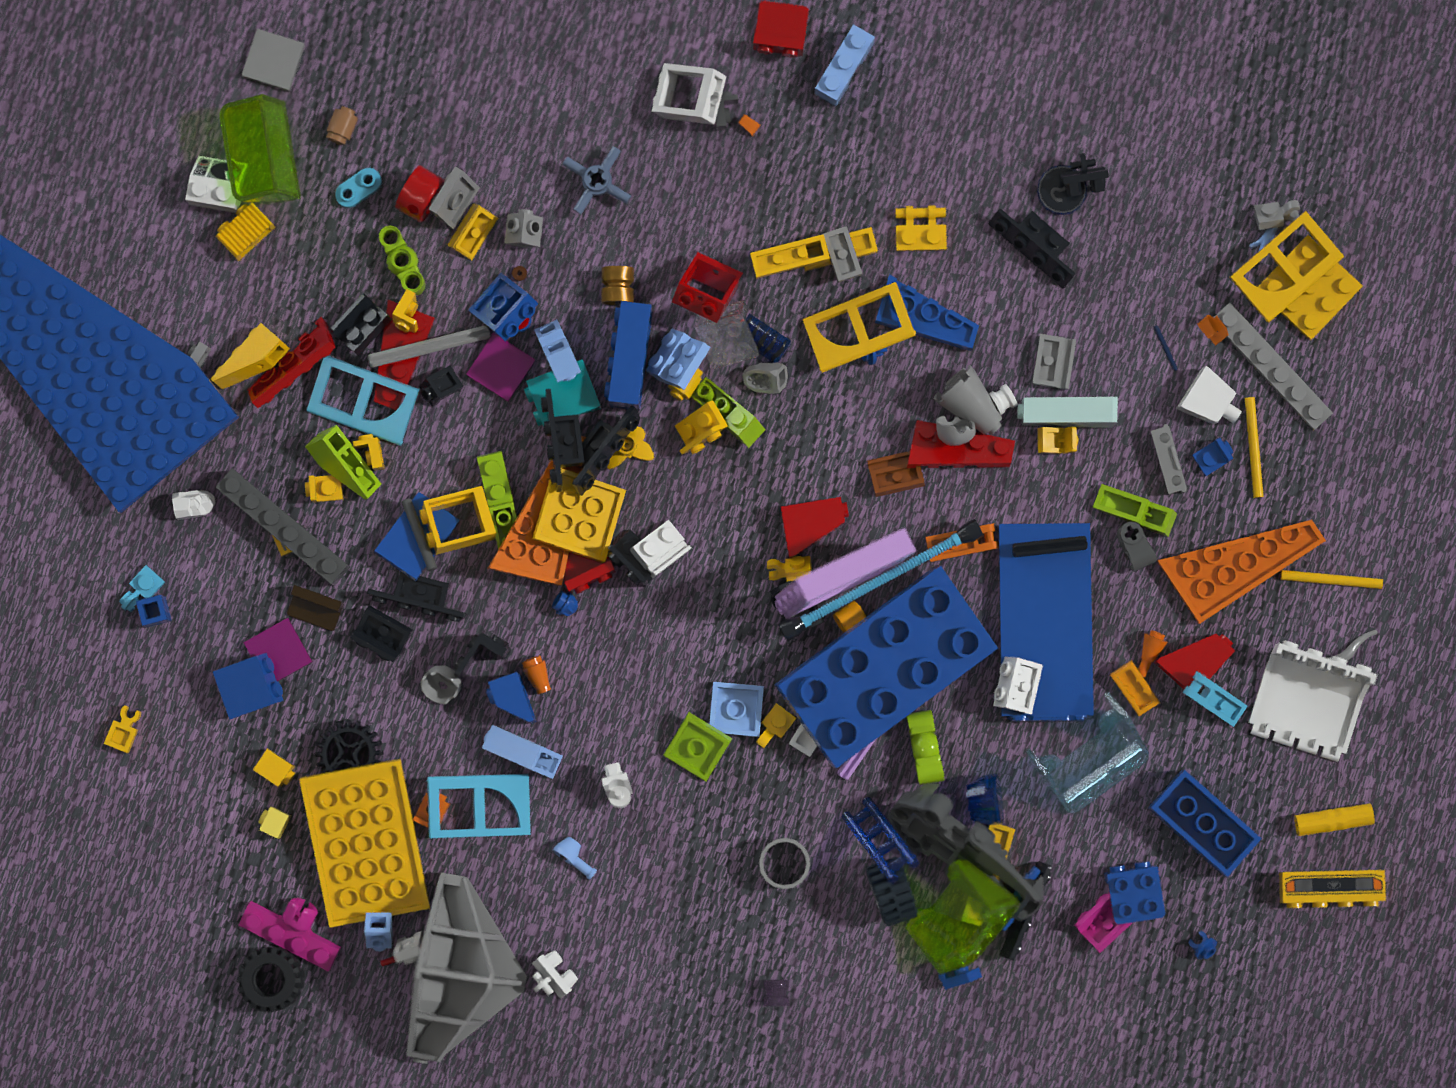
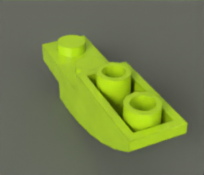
(498, 493)

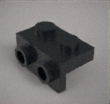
(381, 634)

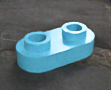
(359, 189)

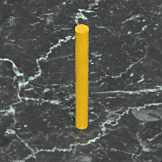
(1254, 447)
(1331, 579)

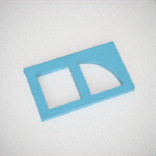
(389, 428)
(512, 786)

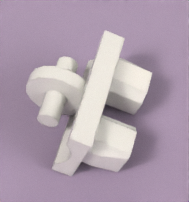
(617, 786)
(550, 979)

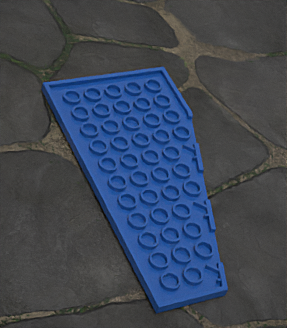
(102, 380)

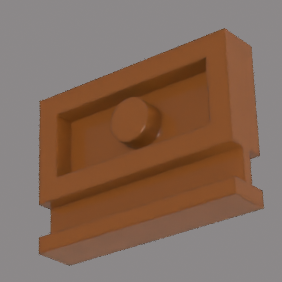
(891, 474)

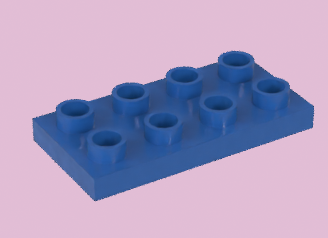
(886, 666)

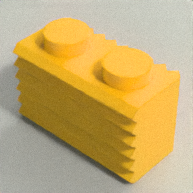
(244, 230)

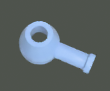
(570, 850)

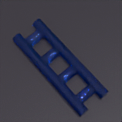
(877, 854)

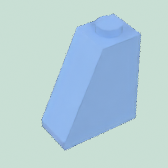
(522, 751)

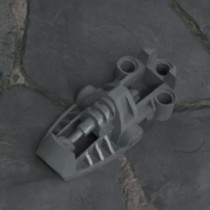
(916, 821)

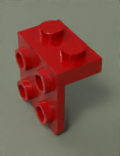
(781, 29)
(583, 571)

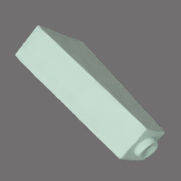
(1069, 411)

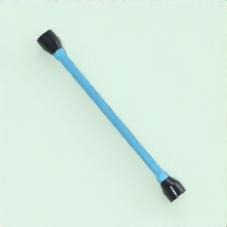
(794, 626)

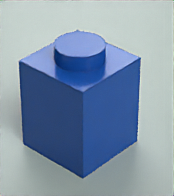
(153, 611)

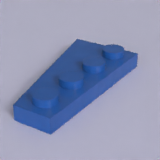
(928, 318)

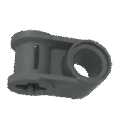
(1136, 550)

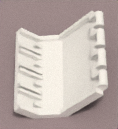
(1309, 700)

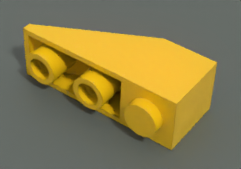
(255, 355)

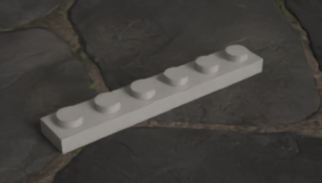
(1273, 368)

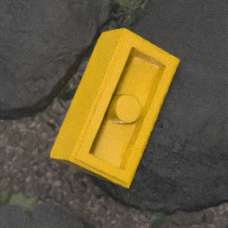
(472, 231)

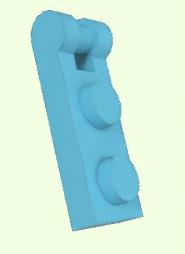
(1215, 699)

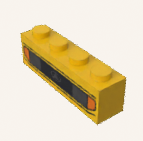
(1332, 886)

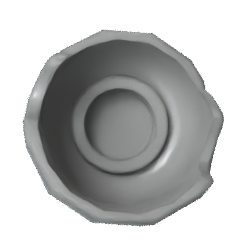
(955, 432)
(431, 688)

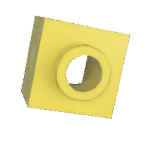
(274, 822)

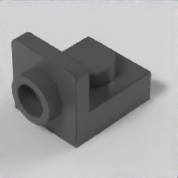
(723, 114)

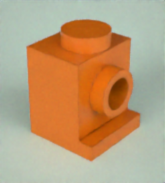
(422, 814)

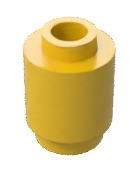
(681, 394)

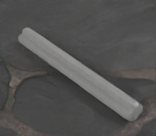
(428, 346)

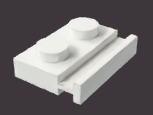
(660, 549)

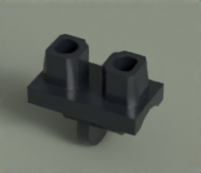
(1095, 176)

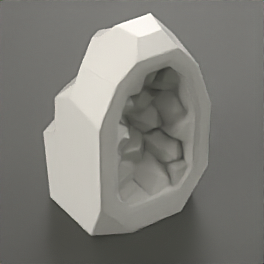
(192, 504)

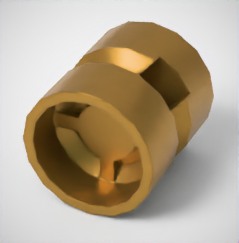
(617, 284)

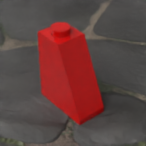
(811, 522)
(1202, 656)

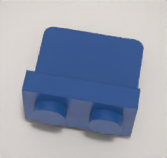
(1135, 893)

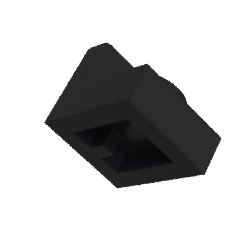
(440, 386)

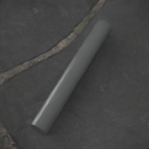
(419, 534)

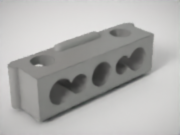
(1169, 460)

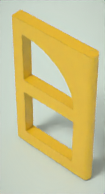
(1272, 303)
(833, 355)

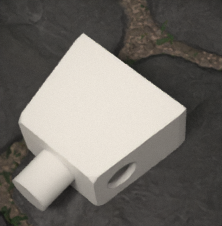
(1209, 398)

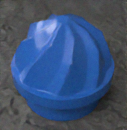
(565, 603)

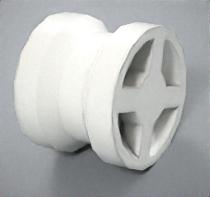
(1003, 399)

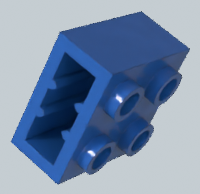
(248, 685)

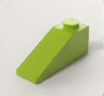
(342, 461)

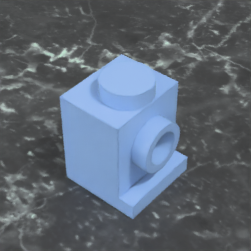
(378, 938)

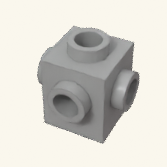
(523, 229)

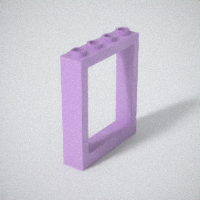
(844, 573)

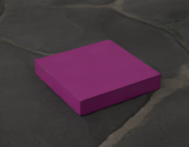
(501, 367)
(282, 647)

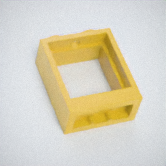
(483, 514)

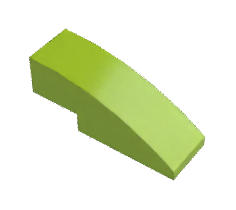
(1135, 509)

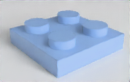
(736, 708)

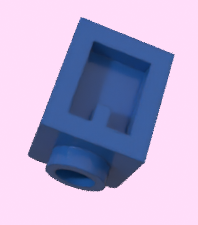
(1213, 456)
(959, 977)

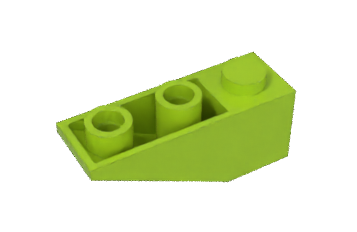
(739, 420)

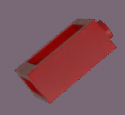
(702, 270)

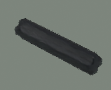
(1049, 546)

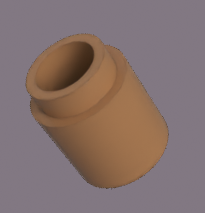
(341, 125)

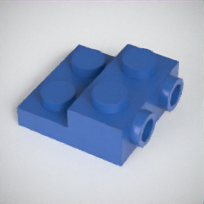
(503, 307)

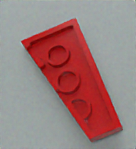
(293, 364)

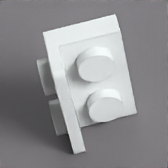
(1017, 685)

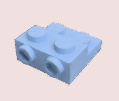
(677, 359)

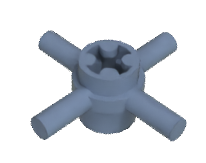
(599, 189)

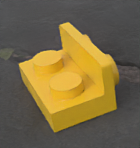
(700, 427)

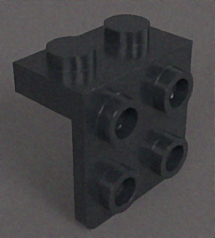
(476, 644)

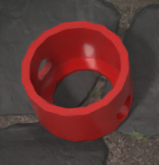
(418, 193)

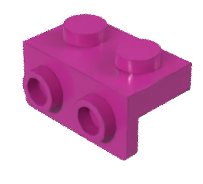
(1099, 925)

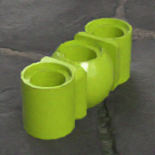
(396, 250)
(925, 747)

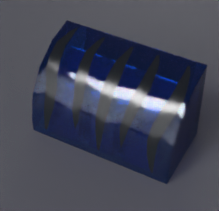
(768, 341)

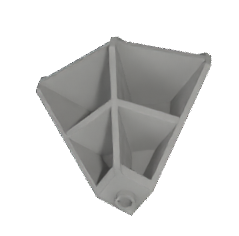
(460, 973)

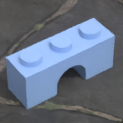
(844, 64)
(557, 351)

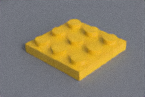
(1321, 300)
(577, 521)

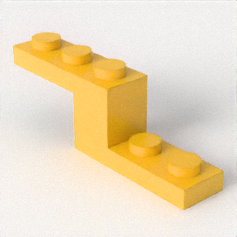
(807, 253)

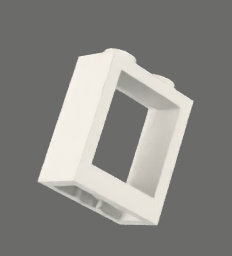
(706, 107)

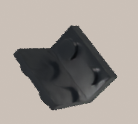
(621, 556)

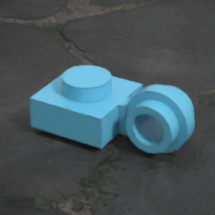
(146, 584)

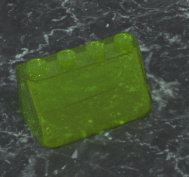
(259, 150)

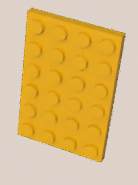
(364, 842)

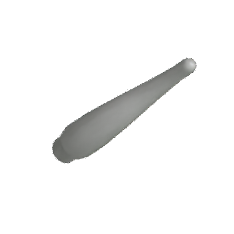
(1349, 652)

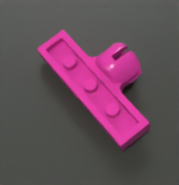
(291, 931)

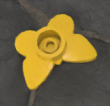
(632, 447)

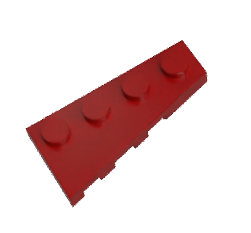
(404, 369)
(979, 451)

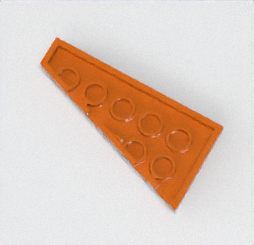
(523, 555)
(1224, 572)

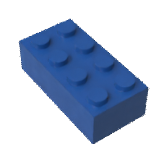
(630, 355)
(1204, 823)

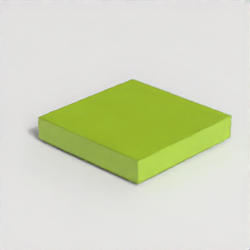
(697, 746)

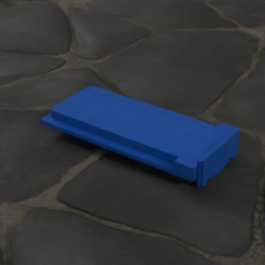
(1049, 620)

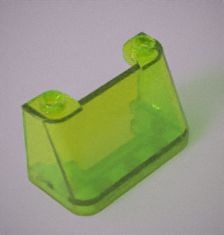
(962, 918)

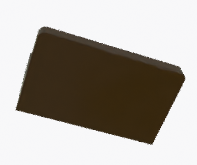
(315, 608)

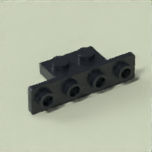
(1036, 242)
(565, 440)
(600, 447)
(424, 593)
(1017, 929)

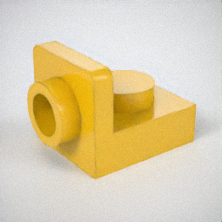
(406, 307)
(374, 454)
(323, 489)

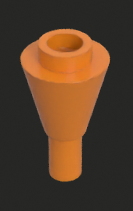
(1152, 647)

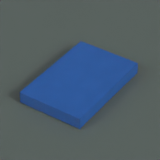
(400, 545)

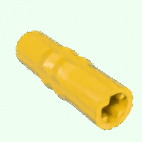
(1334, 819)

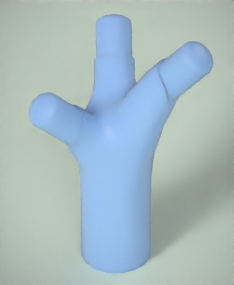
(1265, 239)

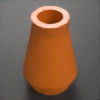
(536, 672)

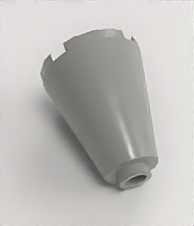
(970, 401)

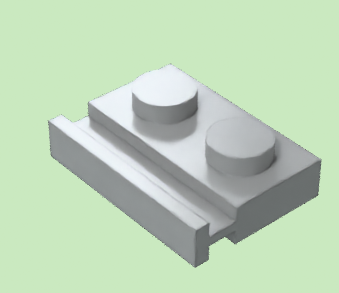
(1054, 361)

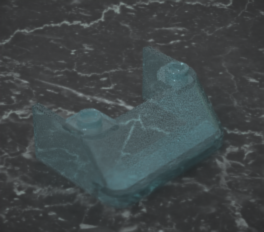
(1097, 763)

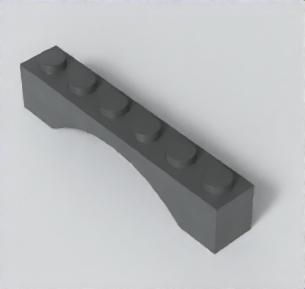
(283, 527)

